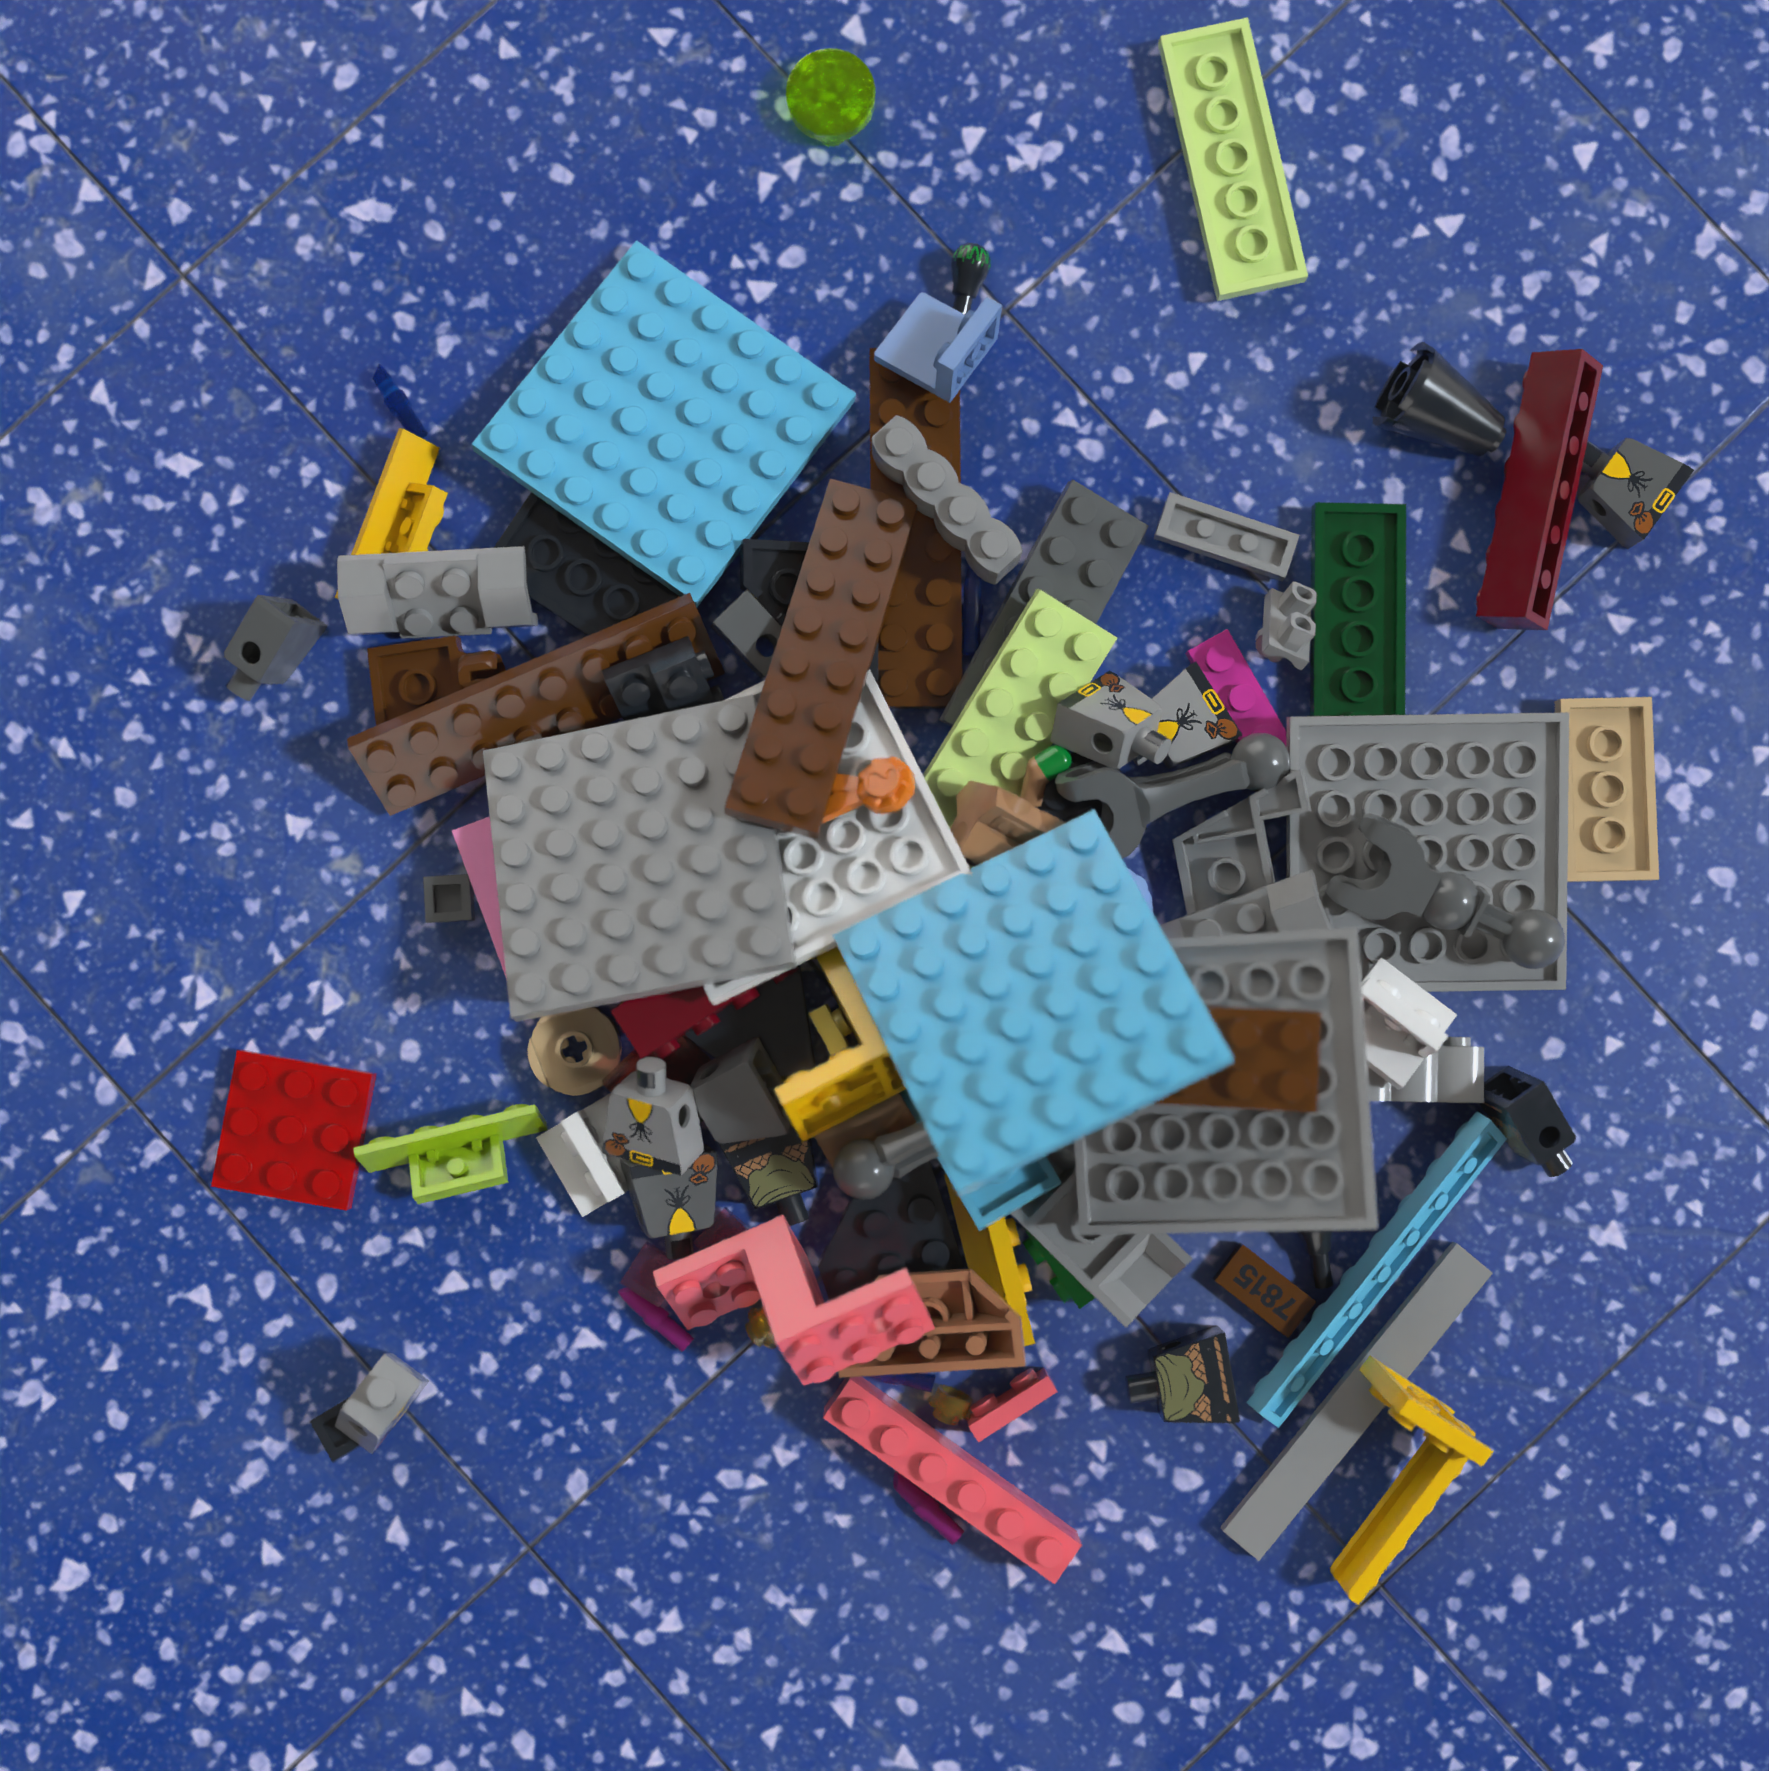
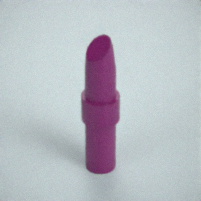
(657, 1319)
(927, 1508)

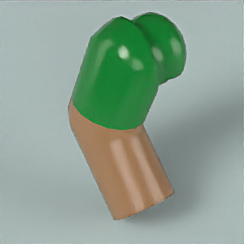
(1042, 770)

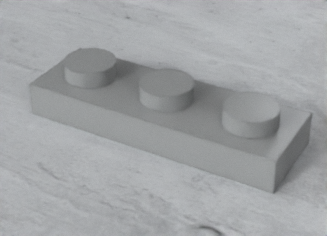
(1226, 536)

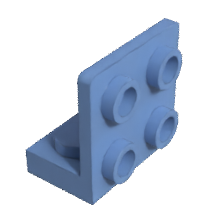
(939, 344)

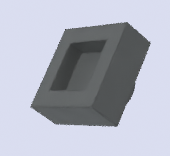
(448, 898)

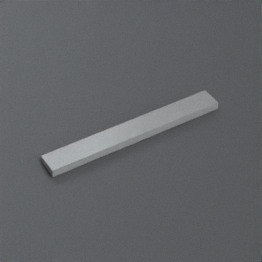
(1350, 1405)

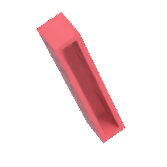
(953, 1477)

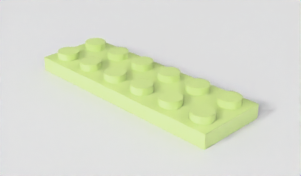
(1232, 159)
(1016, 701)

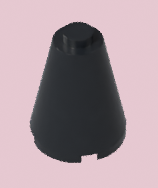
(1438, 405)

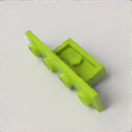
(454, 1156)

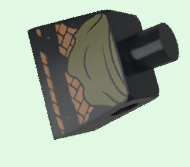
(1529, 1119)
(775, 1172)
(1189, 1379)

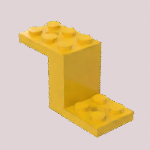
(851, 1077)

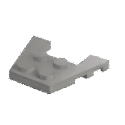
(1231, 849)

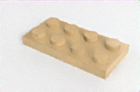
(1611, 790)

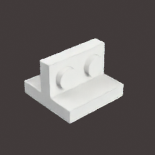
(1400, 1023)
(578, 1159)

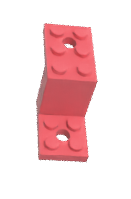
(810, 1333)

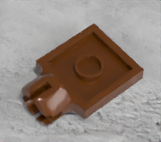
(423, 672)

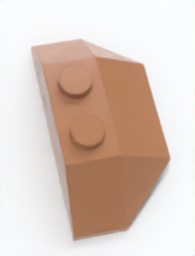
(970, 1330)

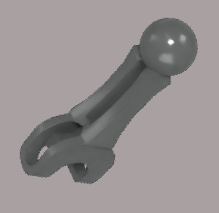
(1136, 801)
(868, 1166)

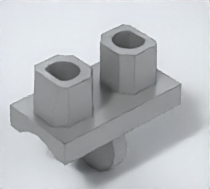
(1287, 625)

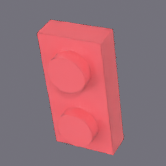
(994, 1413)

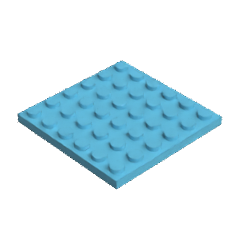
(664, 423)
(1031, 1002)

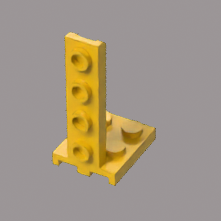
(1417, 1487)

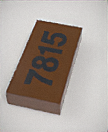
(1264, 1290)

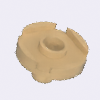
(563, 1072)

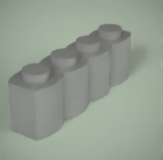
(956, 508)
(1447, 1075)

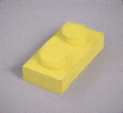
(831, 1027)

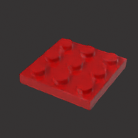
(293, 1129)

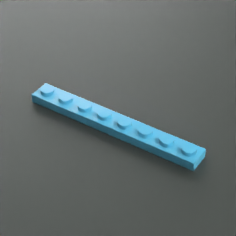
(1377, 1269)

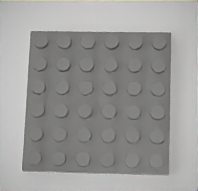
(1478, 798)
(626, 867)
(1249, 1166)

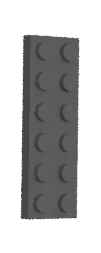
(1072, 560)

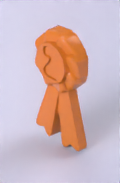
(880, 787)

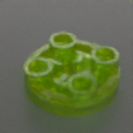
(830, 95)

